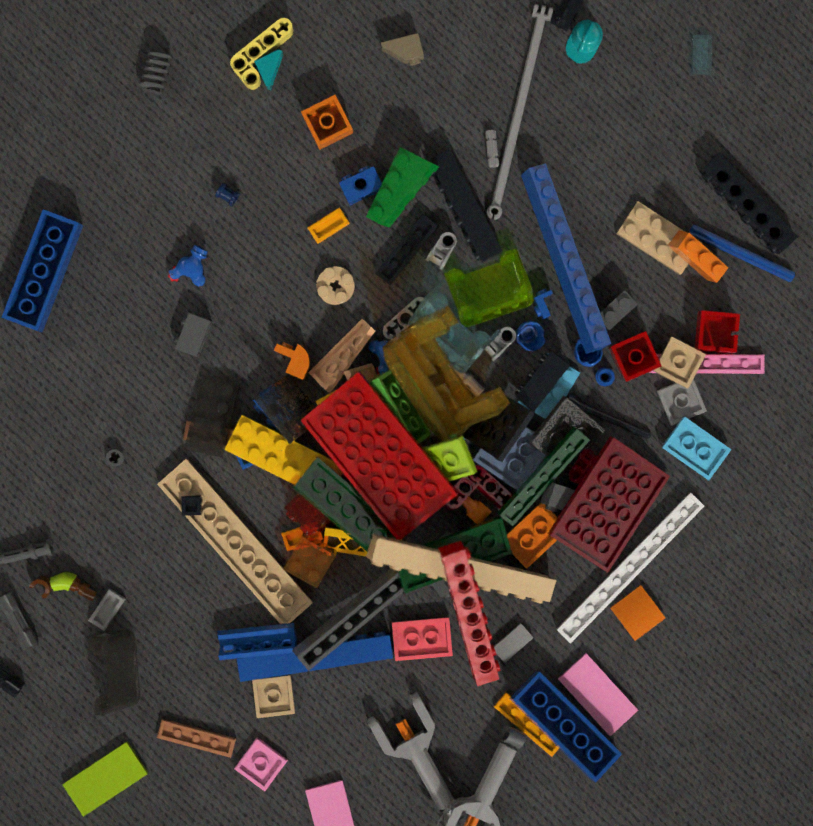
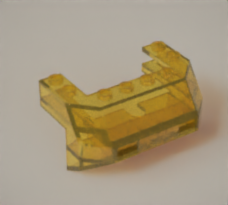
(433, 382)

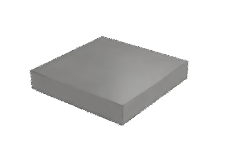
(681, 402)

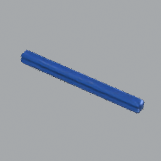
(742, 253)

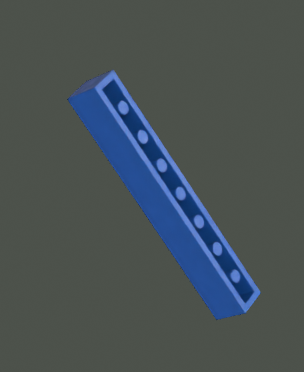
(350, 652)

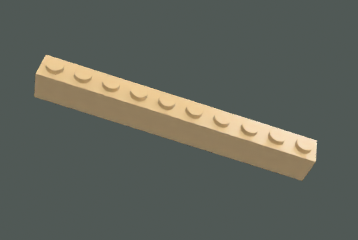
(487, 574)

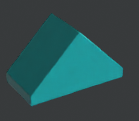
(269, 66)

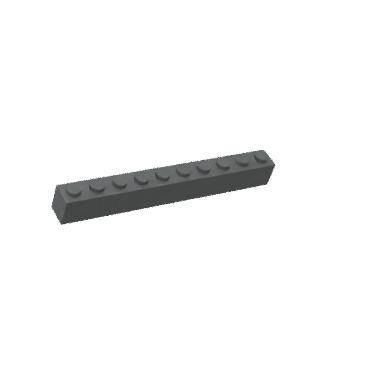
(354, 614)

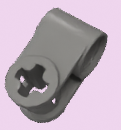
(441, 251)
(499, 344)

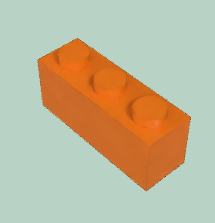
(697, 256)

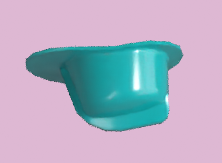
(584, 41)

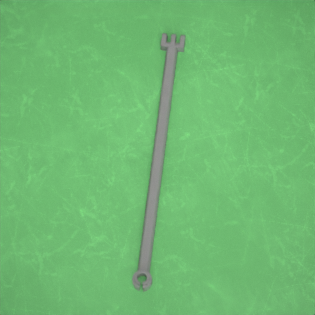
(519, 108)

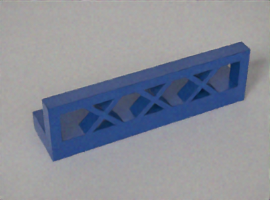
(257, 639)

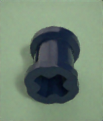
(227, 194)

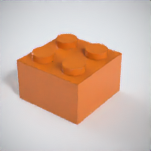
(327, 122)

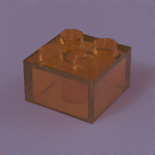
(310, 560)

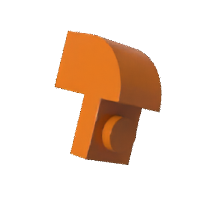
(299, 360)

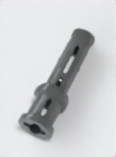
(32, 551)

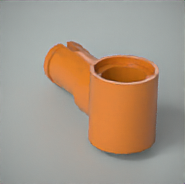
(475, 509)

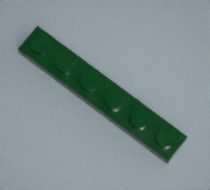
(543, 476)

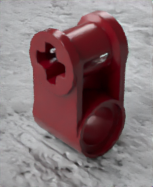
(582, 466)

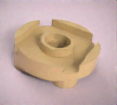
(329, 276)

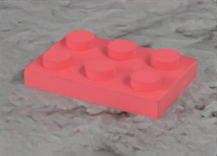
(422, 638)

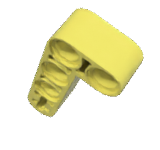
(265, 49)

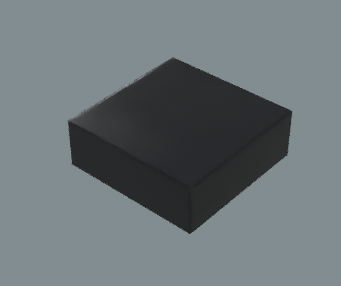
(191, 505)

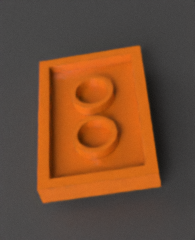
(530, 537)

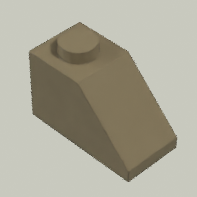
(405, 49)

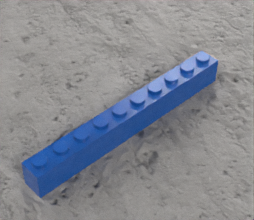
(565, 258)

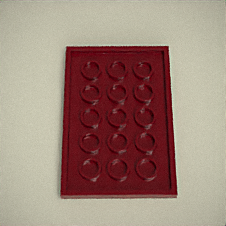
(609, 504)

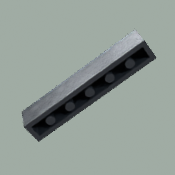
(465, 207)

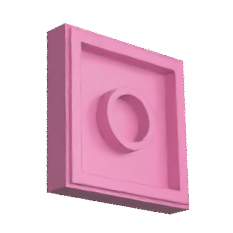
(261, 764)

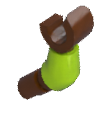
(64, 581)

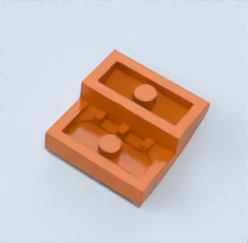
(637, 613)

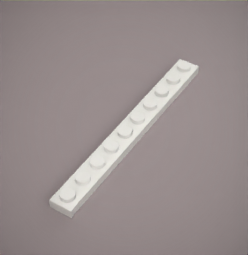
(630, 567)

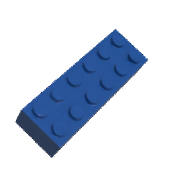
(42, 271)
(565, 726)

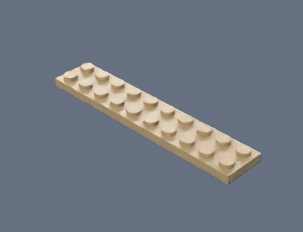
(237, 545)

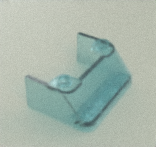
(459, 343)

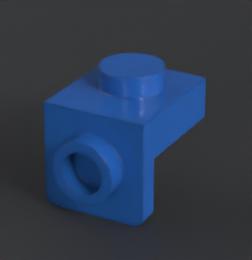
(541, 308)

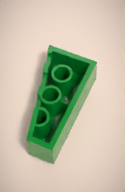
(400, 186)

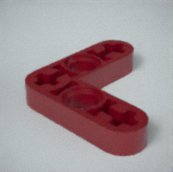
(475, 483)

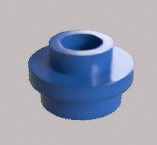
(609, 372)

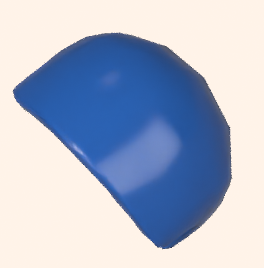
(530, 335)
(584, 359)

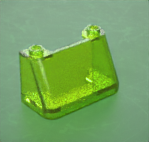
(490, 290)

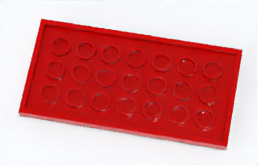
(379, 456)

